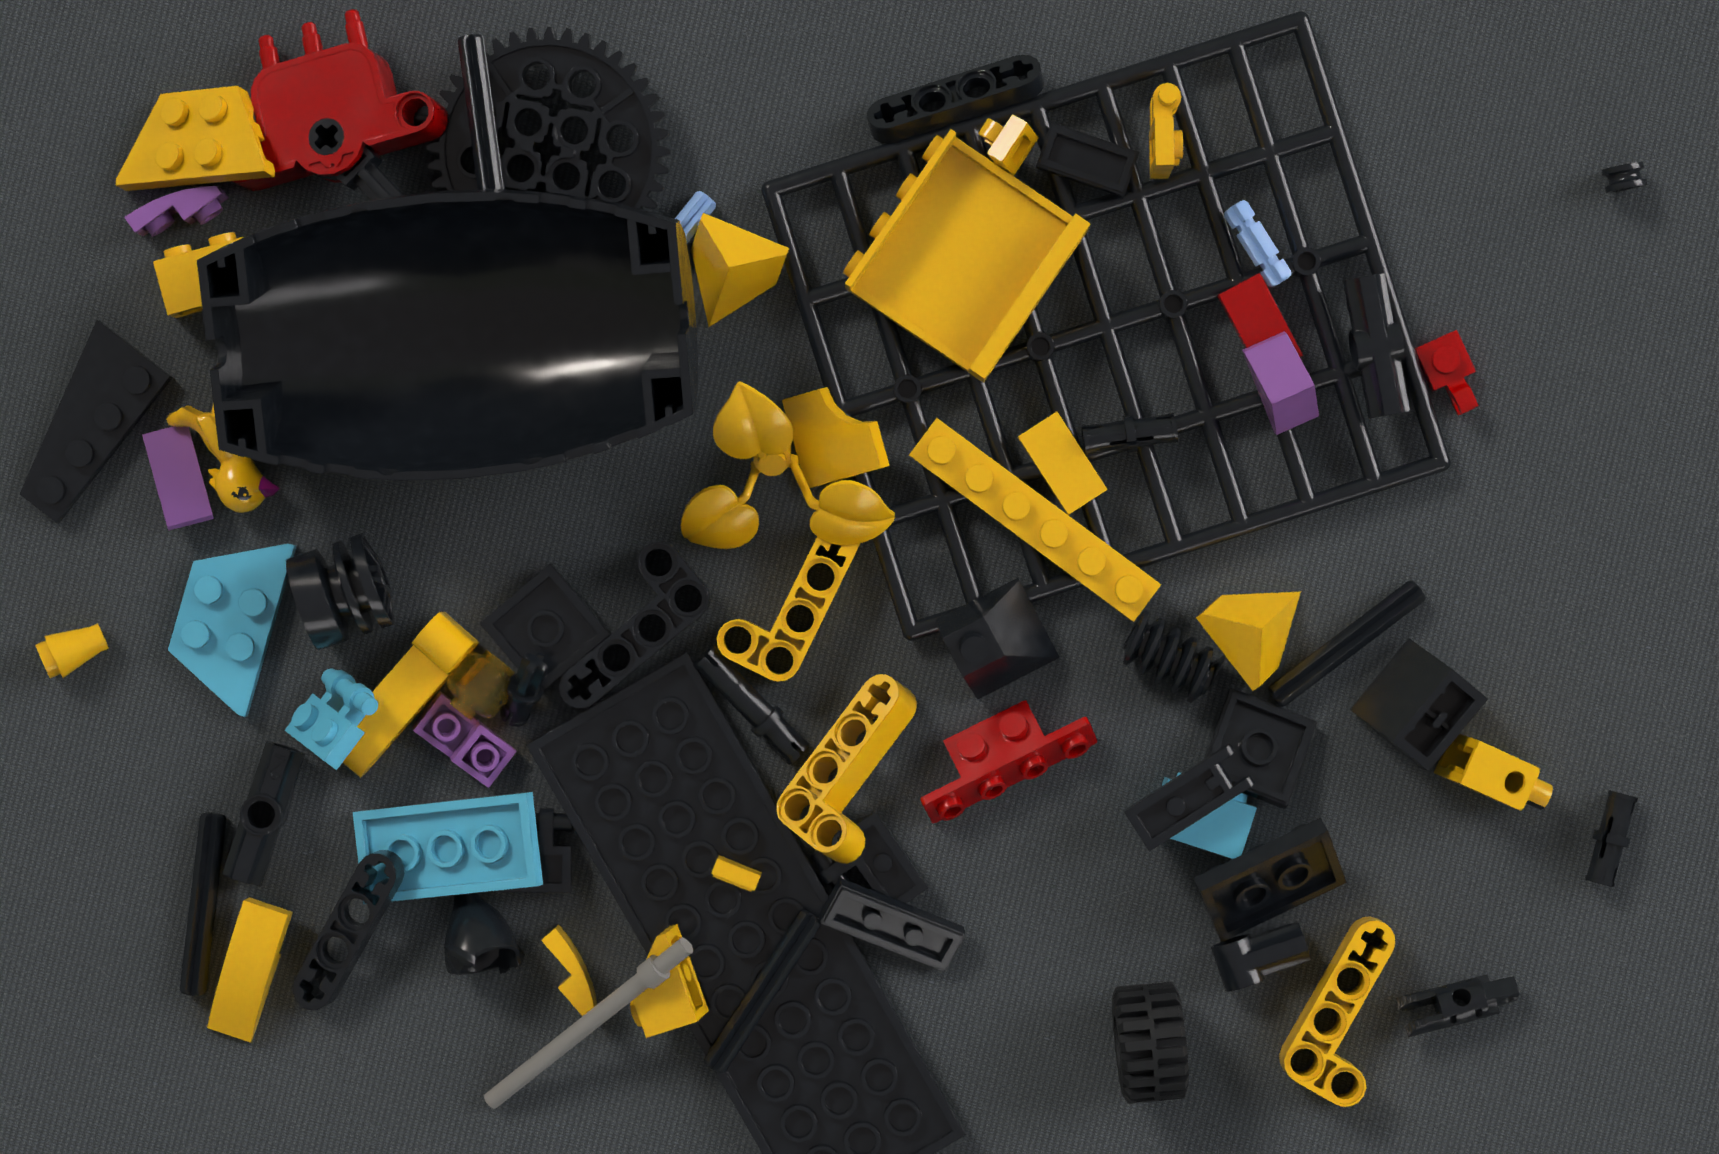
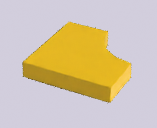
(830, 441)

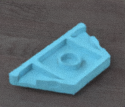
(230, 620)

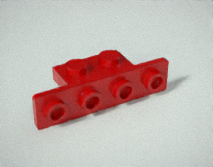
(1002, 754)

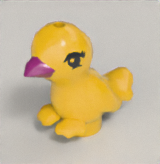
(238, 480)

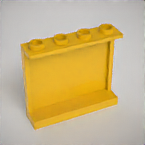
(964, 255)

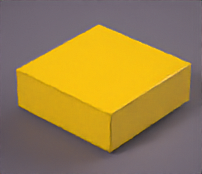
(736, 873)

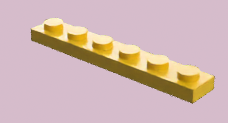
(1035, 520)

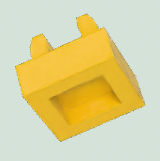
(1008, 143)

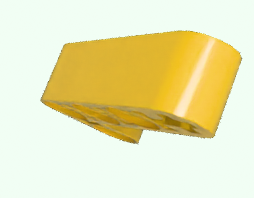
(781, 634)
(410, 687)
(854, 766)
(1346, 1005)

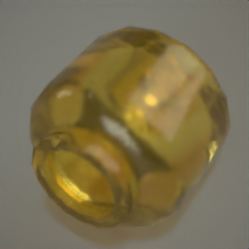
(480, 685)

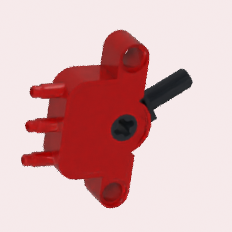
(340, 94)

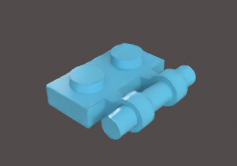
(331, 723)

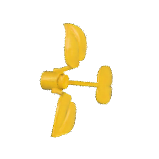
(758, 428)

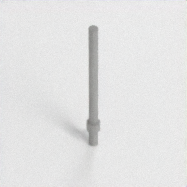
(649, 975)

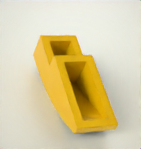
(248, 969)

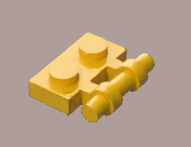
(1164, 141)

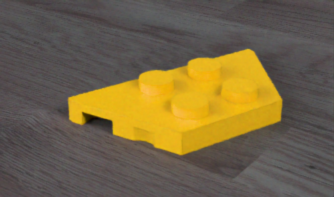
(197, 141)

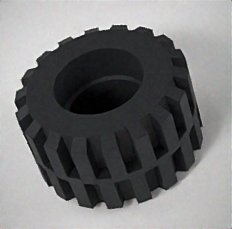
(1150, 1042)

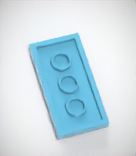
(455, 845)

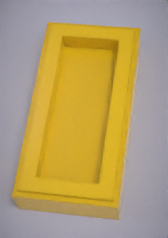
(1062, 463)

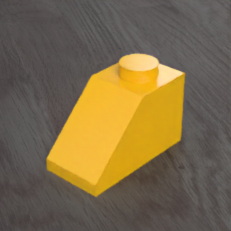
(674, 1001)

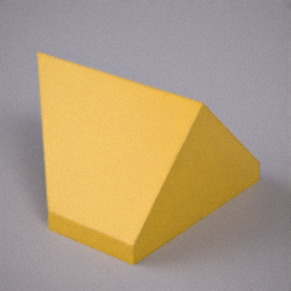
(733, 266)
(1251, 631)

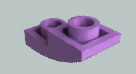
(191, 204)
(177, 477)
(464, 740)

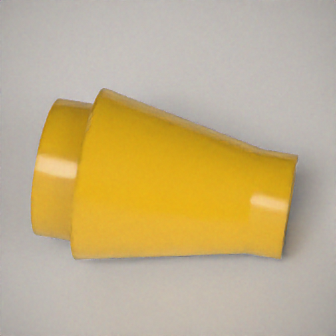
(68, 650)

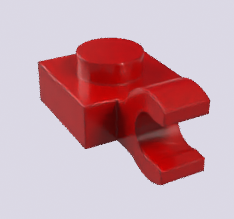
(1446, 365)

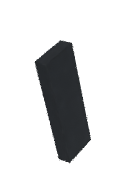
(892, 924)

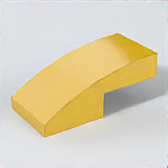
(578, 986)

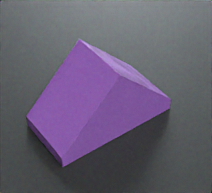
(1282, 382)

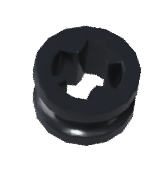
(1624, 177)

